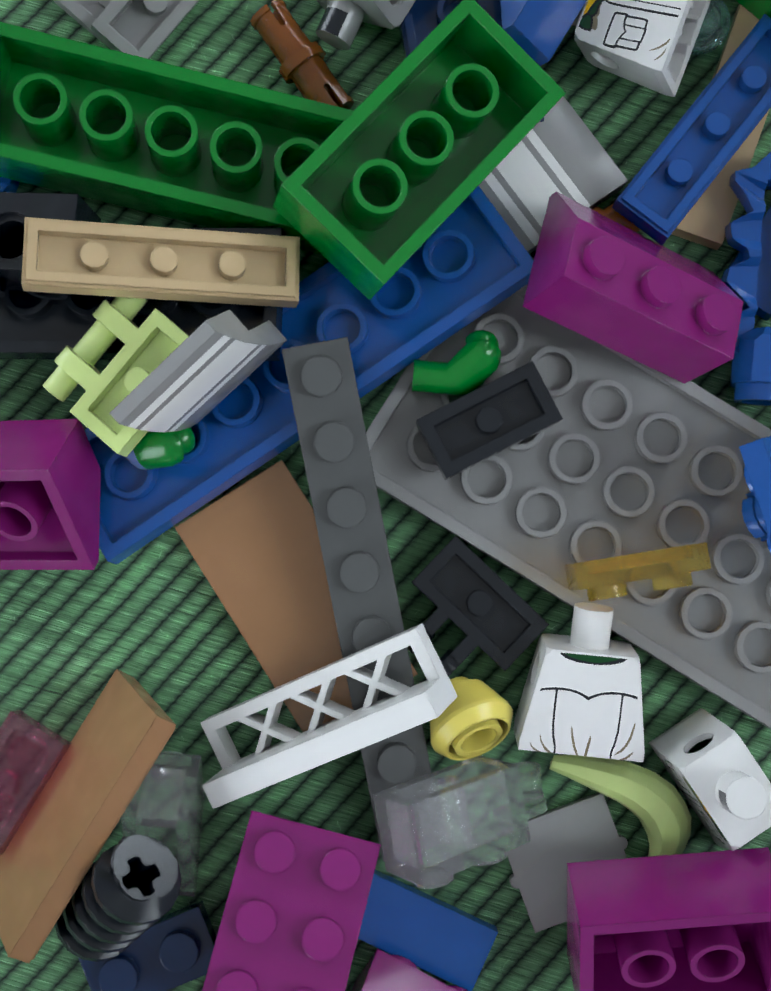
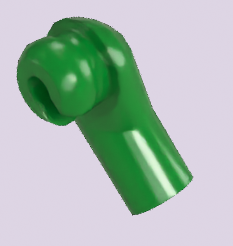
(464, 372)

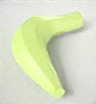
(639, 790)

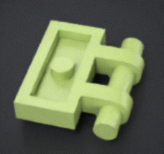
(142, 353)

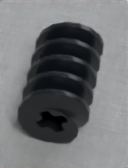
(120, 898)

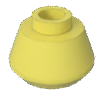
(472, 722)

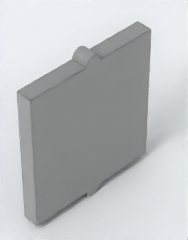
(558, 837)

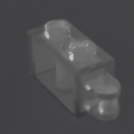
(457, 818)

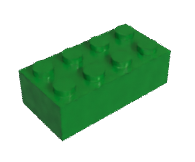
(417, 147)

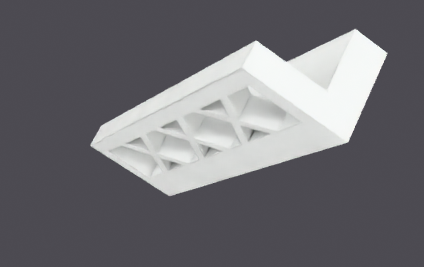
(336, 738)

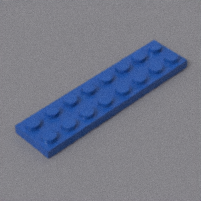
(440, 290)

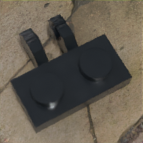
(477, 604)

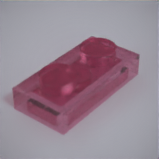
(26, 764)

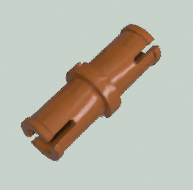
(299, 58)

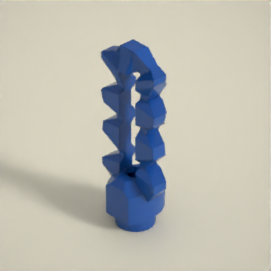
(753, 347)

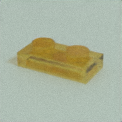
(665, 567)

